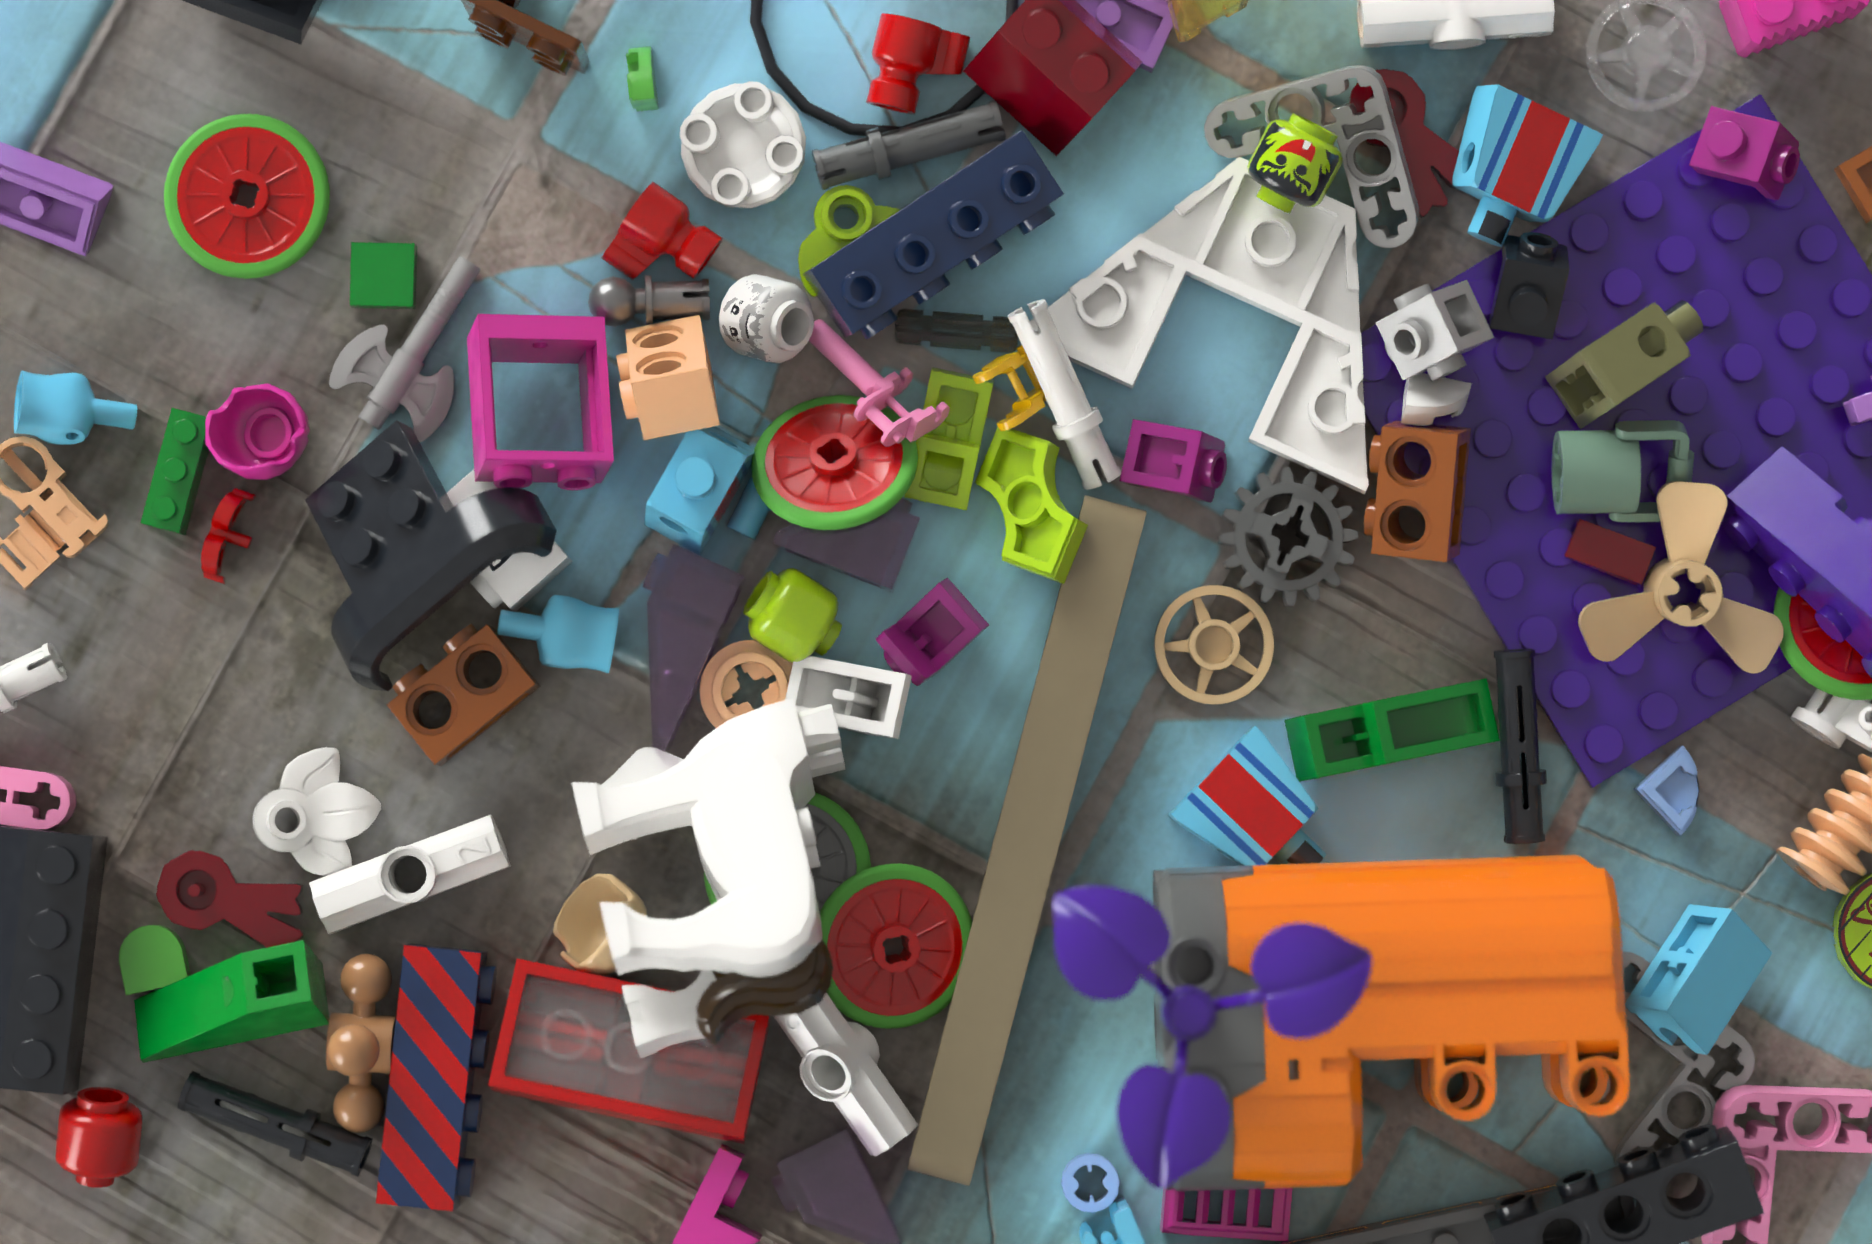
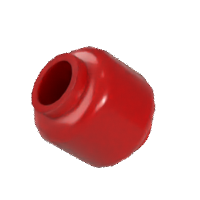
(99, 1136)

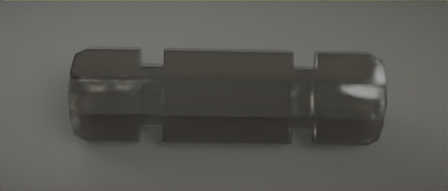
(955, 330)

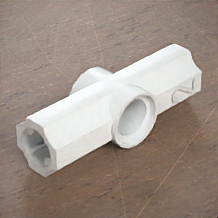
(1451, 22)
(371, 887)
(843, 1069)

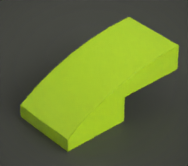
(952, 449)

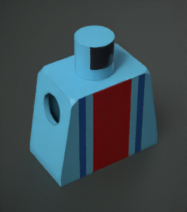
(1517, 160)
(698, 487)
(1251, 807)

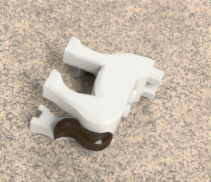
(756, 845)

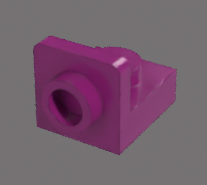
(1174, 460)

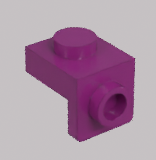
(1746, 151)
(931, 633)

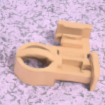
(54, 521)

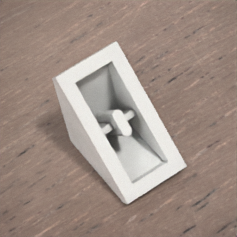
(861, 696)

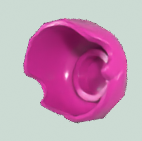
(257, 431)

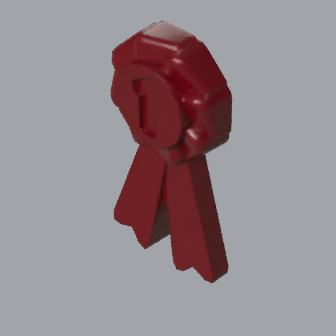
(1420, 145)
(202, 890)

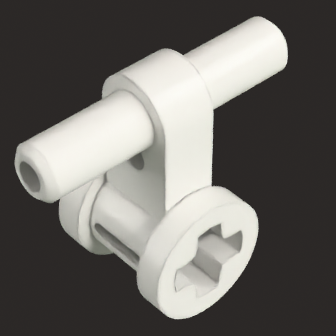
(1835, 719)

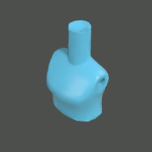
(64, 408)
(566, 633)

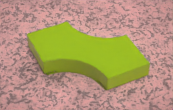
(1038, 527)

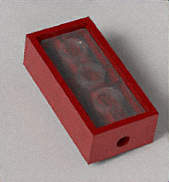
(574, 1047)

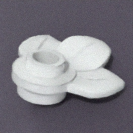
(324, 812)

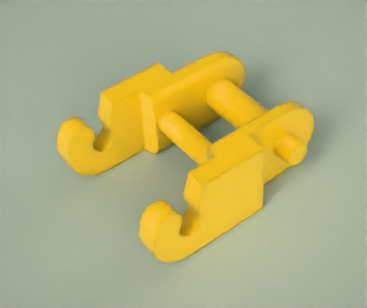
(1029, 402)

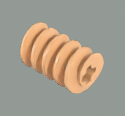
(1837, 835)

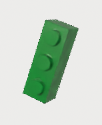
(177, 473)

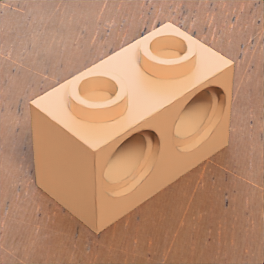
(668, 378)

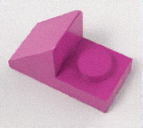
(720, 1185)

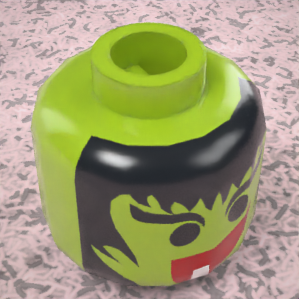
(1294, 163)

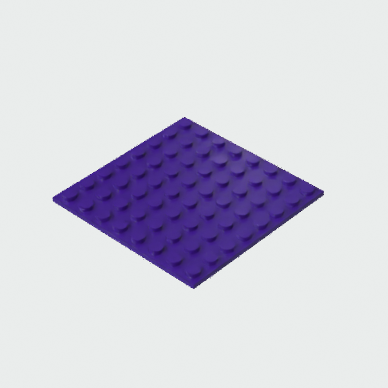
(1774, 364)

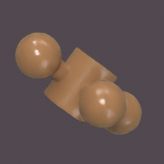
(361, 1043)

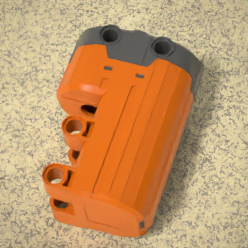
(1462, 971)

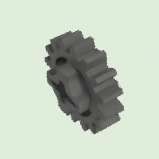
(1315, 547)

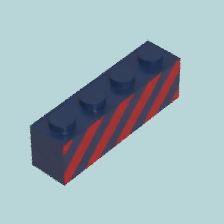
(433, 1077)

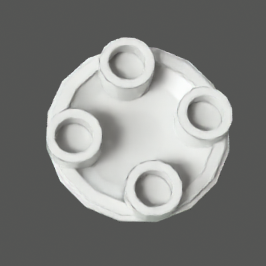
(743, 145)

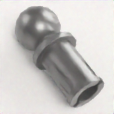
(661, 300)

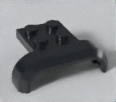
(409, 545)

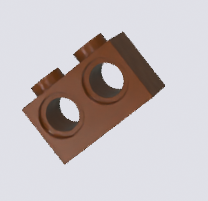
(1436, 495)
(471, 707)

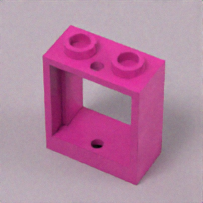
(541, 340)

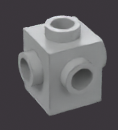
(1434, 330)

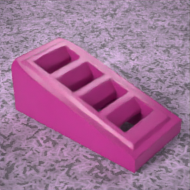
(1174, 1223)

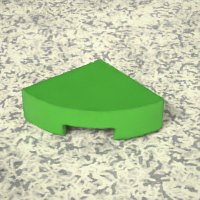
(641, 79)

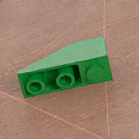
(234, 1002)

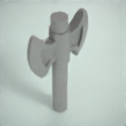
(397, 377)

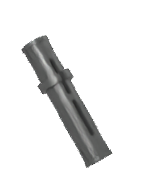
(908, 145)

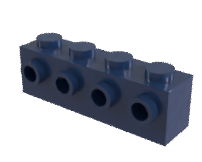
(934, 235)

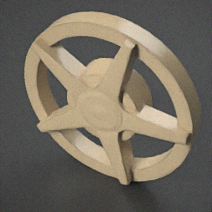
(1214, 644)

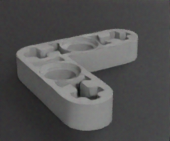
(1350, 127)
(1702, 1064)

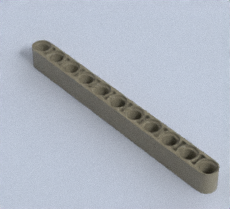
(1026, 843)

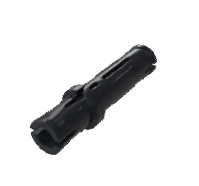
(1523, 819)
(346, 1151)

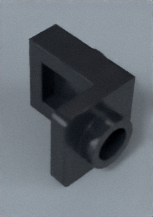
(1530, 285)

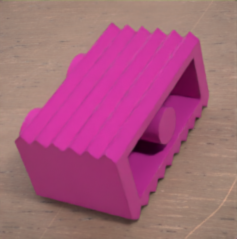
(1772, 22)

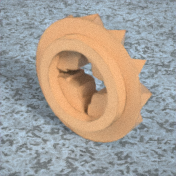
(721, 679)

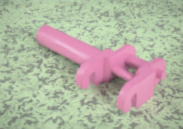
(878, 390)

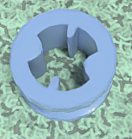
(1070, 1183)

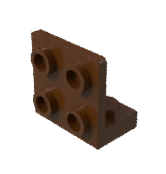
(502, 24)

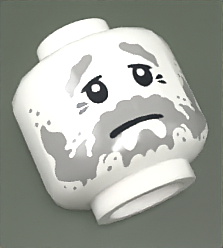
(766, 318)

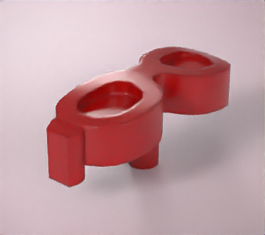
(221, 533)

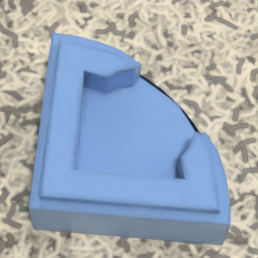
(1672, 790)

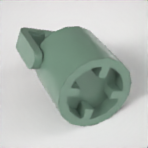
(1603, 469)

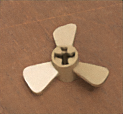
(1689, 523)

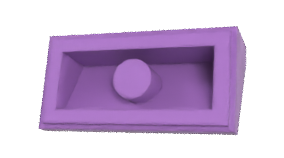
(50, 200)

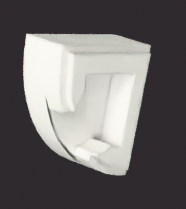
(1431, 399)

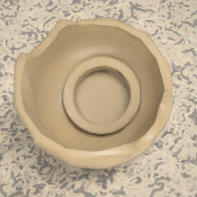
(582, 926)

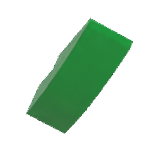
(1391, 730)

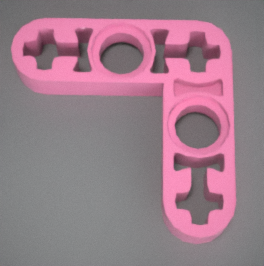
(1763, 1139)

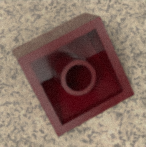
(1052, 69)

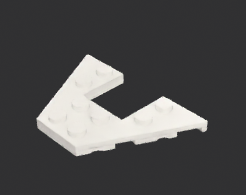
(1278, 261)

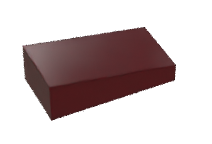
(1610, 552)

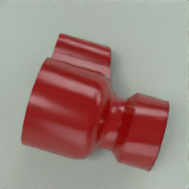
(907, 50)
(658, 227)

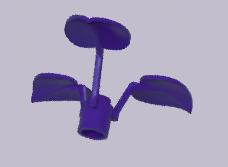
(1174, 1119)

